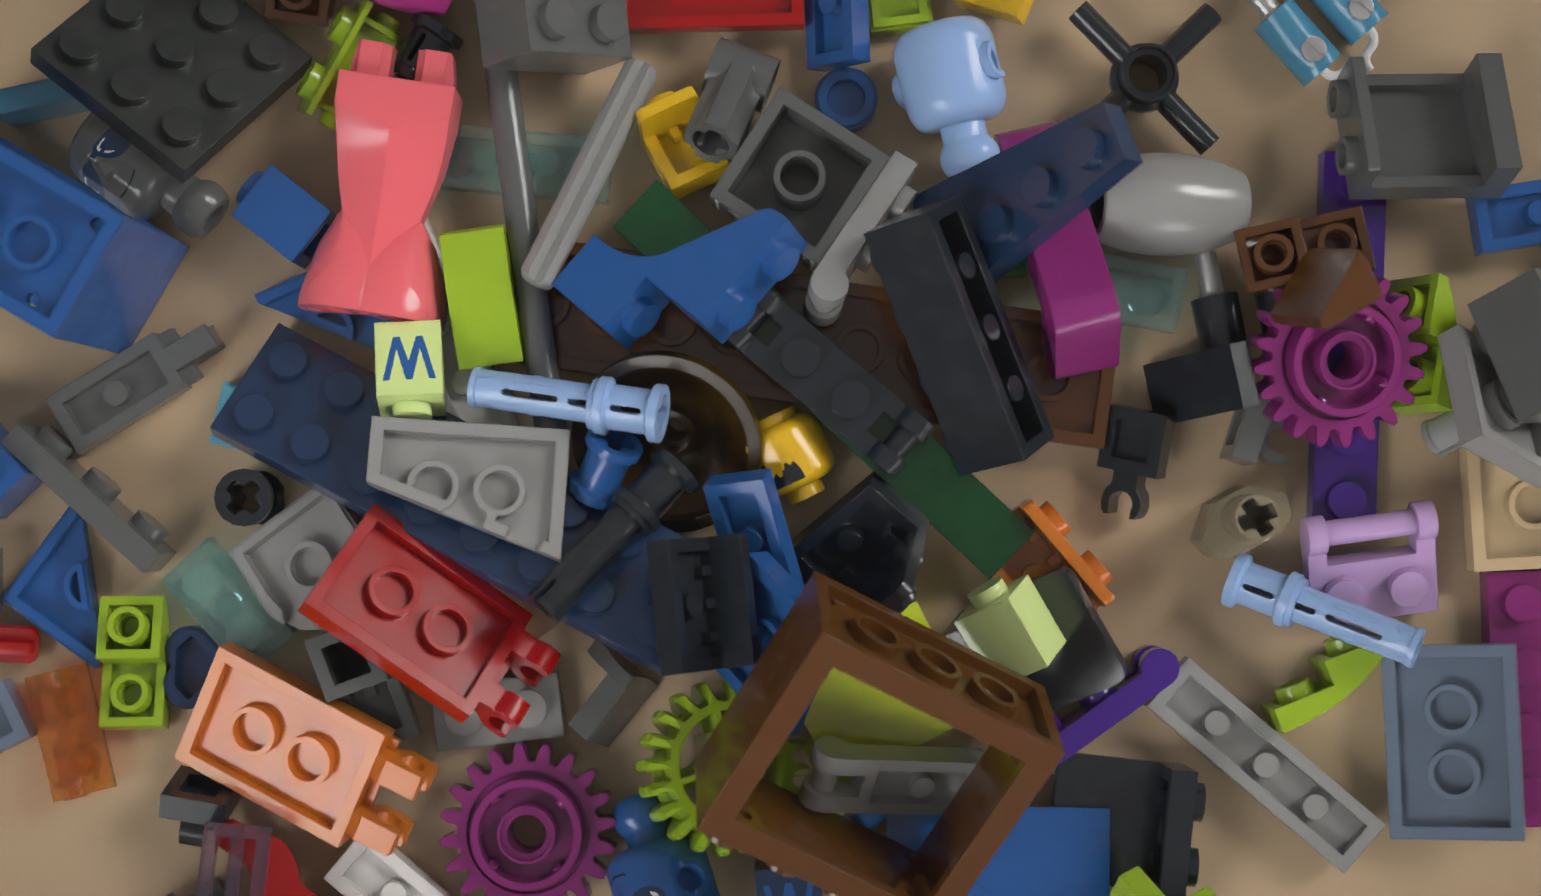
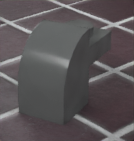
(362, 684)

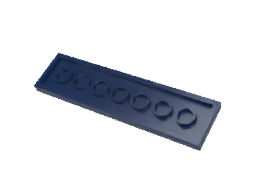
(313, 422)

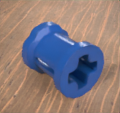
(603, 467)

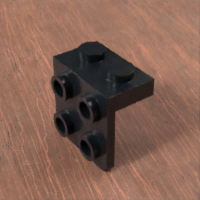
(867, 543)
(1089, 656)
(1149, 813)

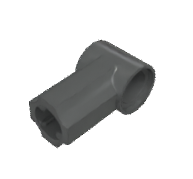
(733, 90)

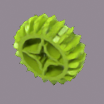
(669, 782)

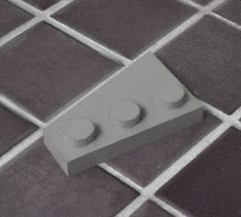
(478, 474)

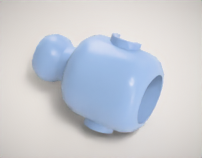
(951, 86)

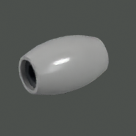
(1173, 206)

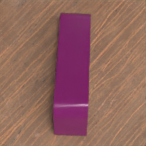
(1073, 291)

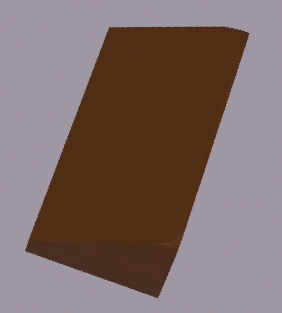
(1326, 289)

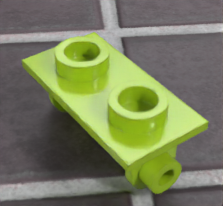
(348, 27)

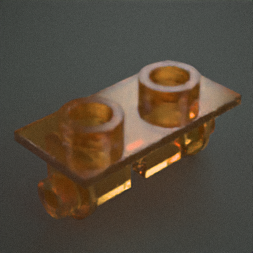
(69, 732)

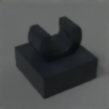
(196, 800)

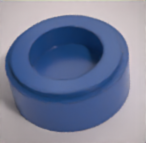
(847, 97)

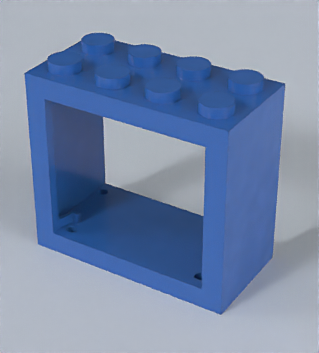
(77, 256)

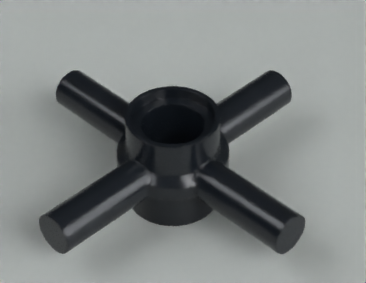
(1162, 60)

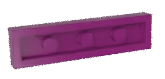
(1511, 615)

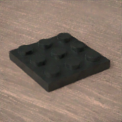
(172, 72)

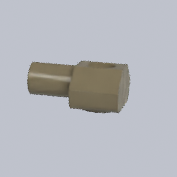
(1239, 521)

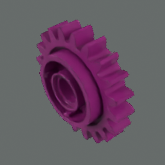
(1355, 392)
(536, 789)

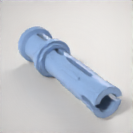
(602, 398)
(1284, 598)

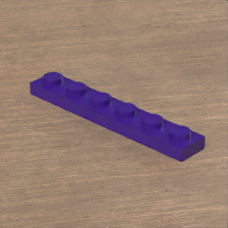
(1341, 478)

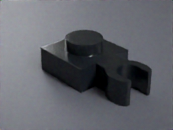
(1135, 449)

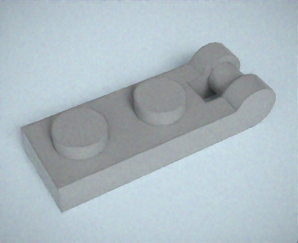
(885, 199)
(884, 777)

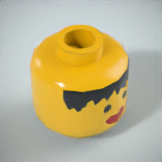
(795, 453)

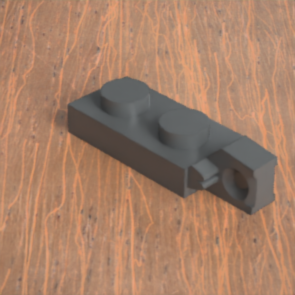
(132, 385)

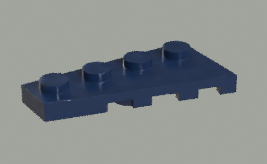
(1040, 183)

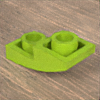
(481, 296)
(1434, 304)
(134, 661)
(1338, 674)

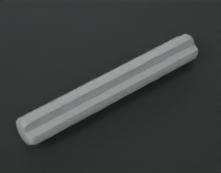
(588, 174)

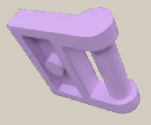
(1382, 580)

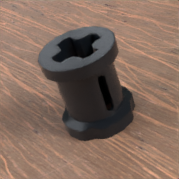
(424, 35)
(230, 498)

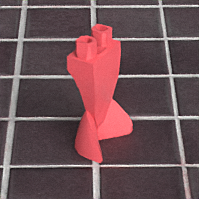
(391, 165)

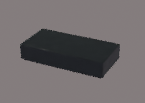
(1203, 382)

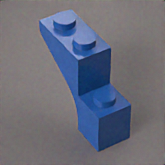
(709, 279)

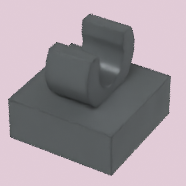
(1248, 438)

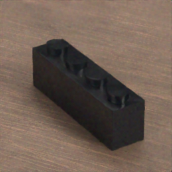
(959, 336)

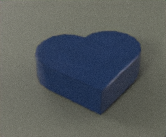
(190, 655)

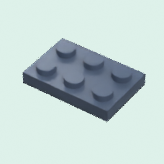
(1455, 744)

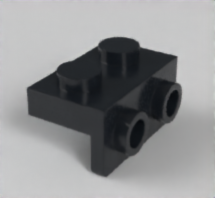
(703, 603)

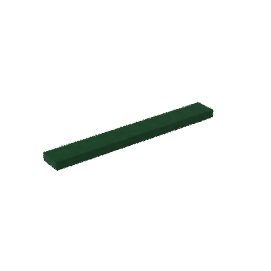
(955, 504)

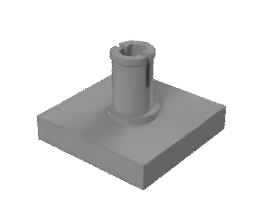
(1478, 415)

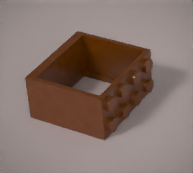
(916, 665)

